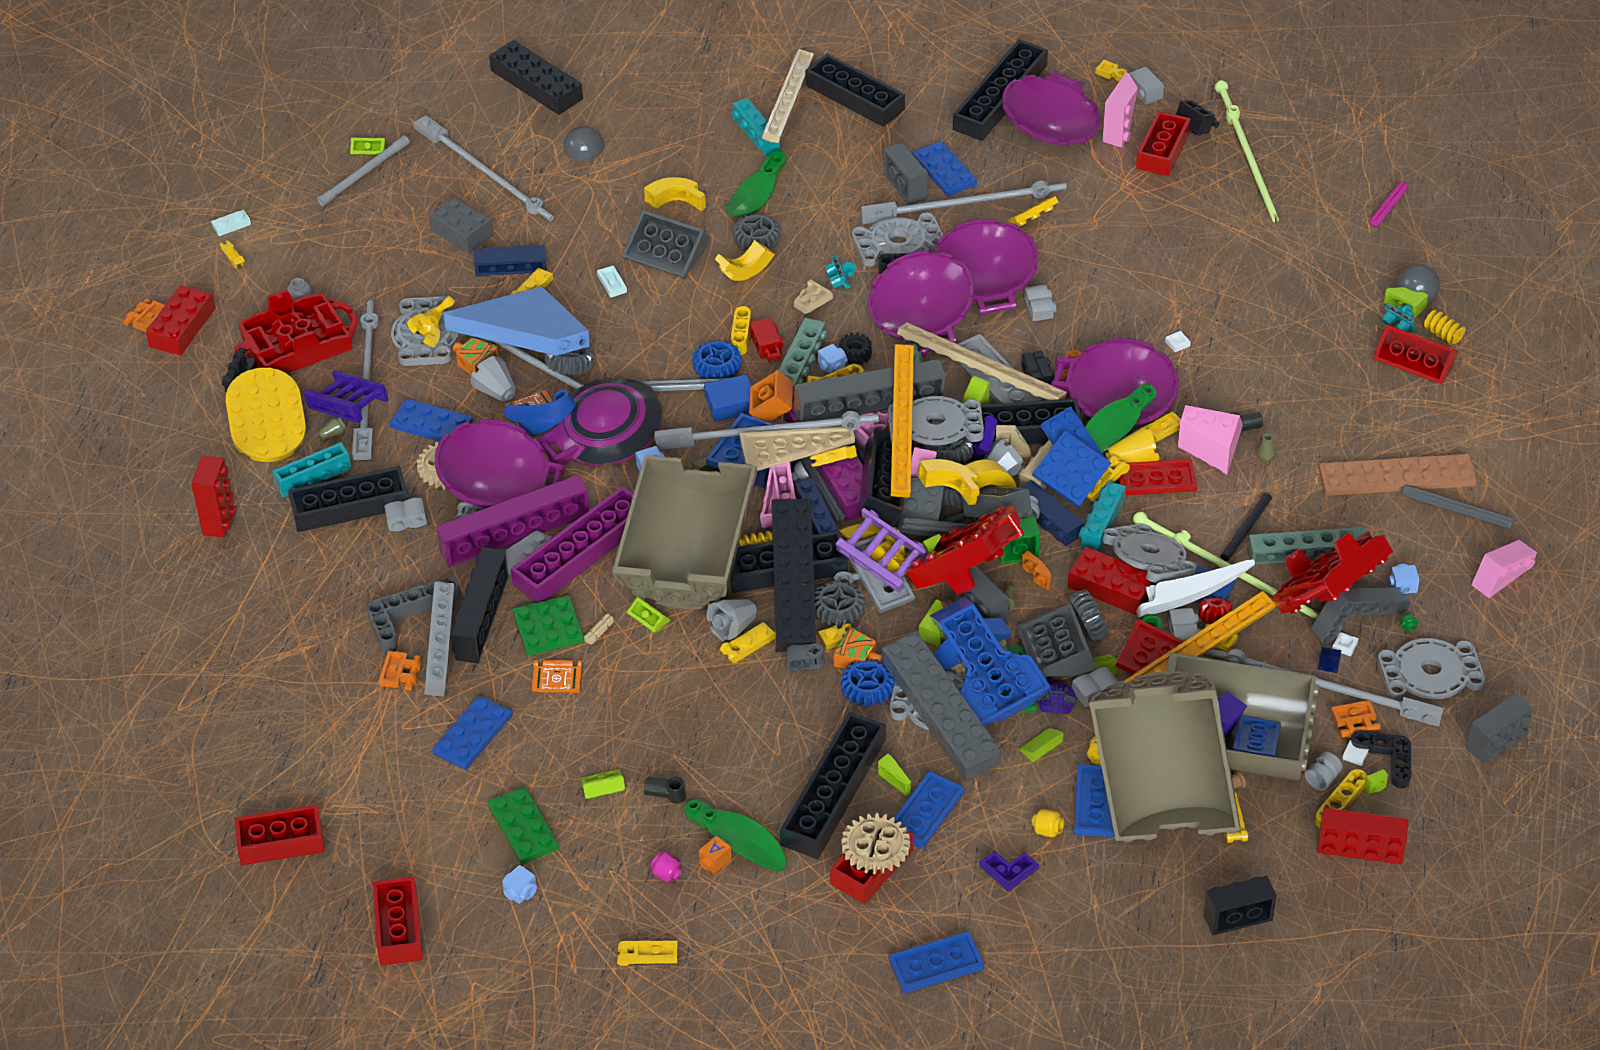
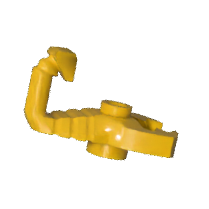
(428, 322)

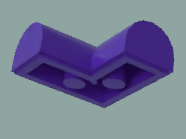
(984, 446)
(1006, 873)

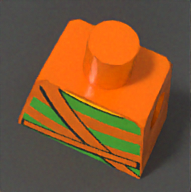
(473, 353)
(856, 648)

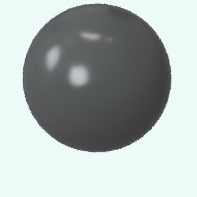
(583, 143)
(1419, 279)

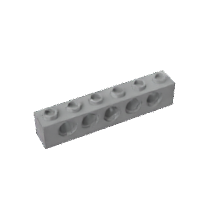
(439, 639)

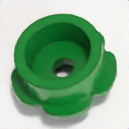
(1408, 622)

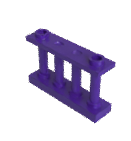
(345, 408)

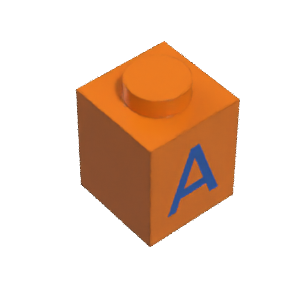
(714, 855)

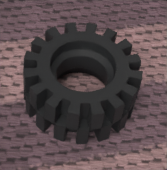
(856, 341)

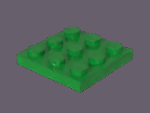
(548, 625)

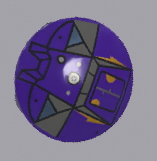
(1059, 699)

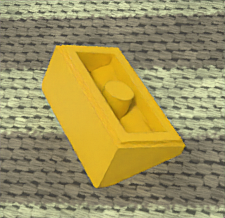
(896, 561)

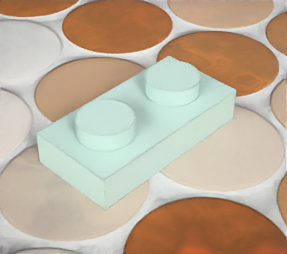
(231, 222)
(611, 281)

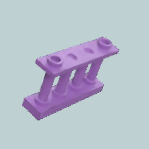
(879, 569)

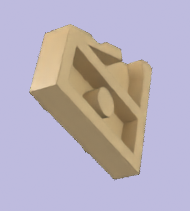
(812, 297)
(1012, 436)

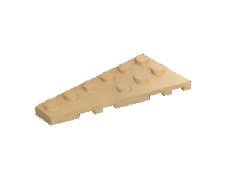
(782, 446)

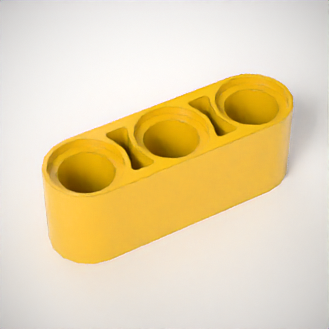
(741, 329)

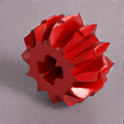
(1213, 609)

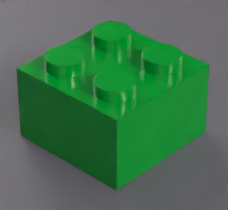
(1027, 542)

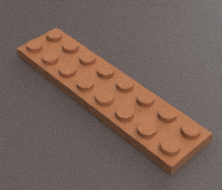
(1395, 473)

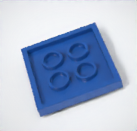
(1071, 469)

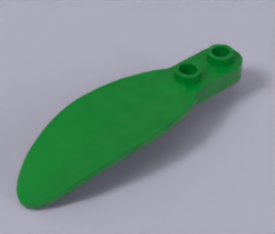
(758, 187)
(1119, 417)
(740, 832)

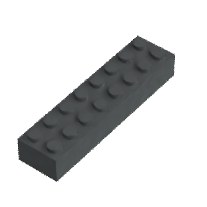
(863, 391)
(941, 706)

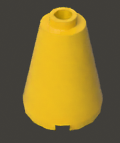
(1135, 447)

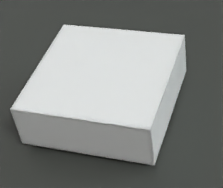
(1177, 341)
(1345, 643)
(1355, 754)

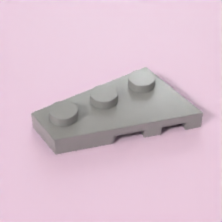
(524, 548)

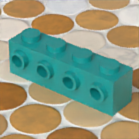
(753, 125)
(312, 469)
(1103, 515)

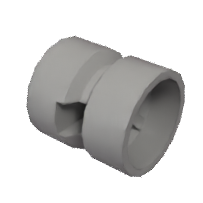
(1323, 771)

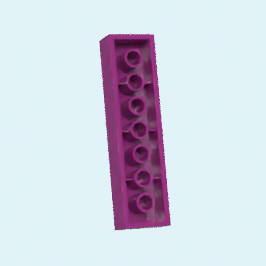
(842, 478)
(512, 520)
(573, 548)

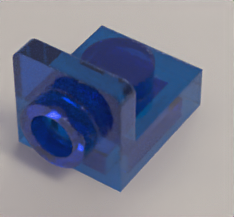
(1329, 660)

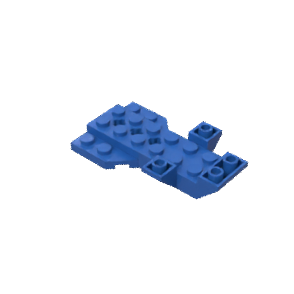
(975, 641)

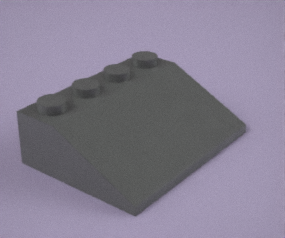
(665, 244)
(1057, 643)

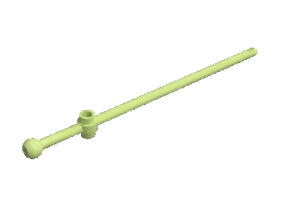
(1232, 117)
(1183, 538)

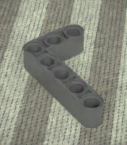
(1356, 602)
(401, 605)

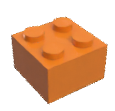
(771, 397)

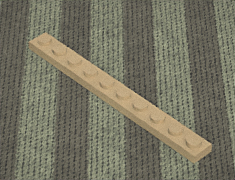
(787, 96)
(980, 362)

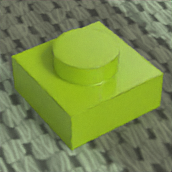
(1376, 782)

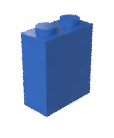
(728, 397)

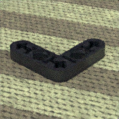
(1392, 748)

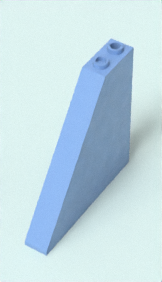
(523, 320)

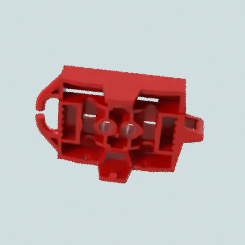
(291, 328)
(965, 549)
(1330, 572)

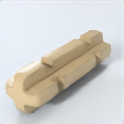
(598, 629)

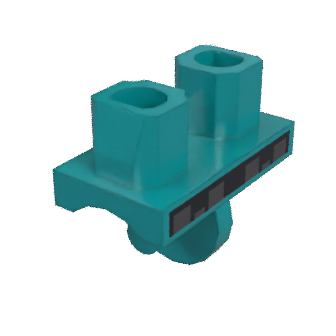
(842, 271)
(1401, 315)

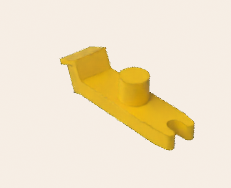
(232, 254)
(833, 455)

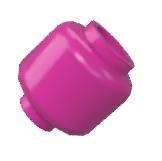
(666, 866)

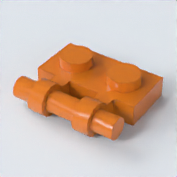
(143, 314)
(393, 670)
(1352, 714)

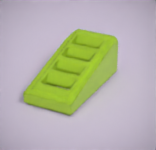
(893, 774)

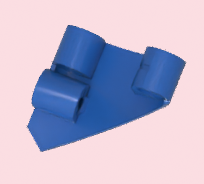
(541, 417)

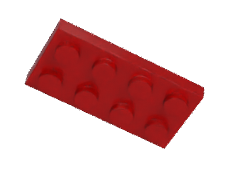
(1159, 477)

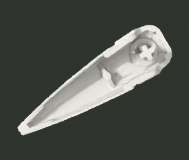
(1182, 591)

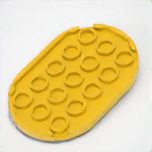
(265, 414)

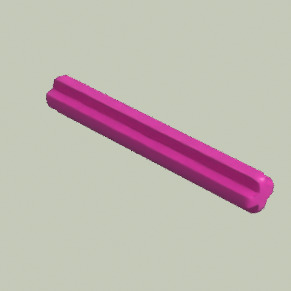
(1388, 204)

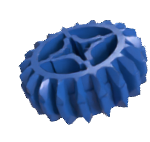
(716, 360)
(868, 689)

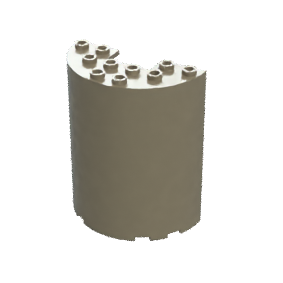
(683, 532)
(1268, 696)
(1164, 756)

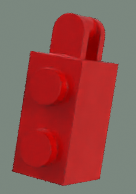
(766, 339)

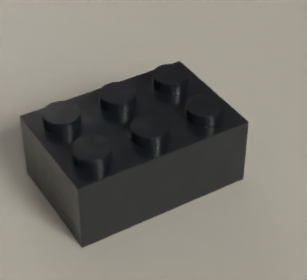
(1239, 905)

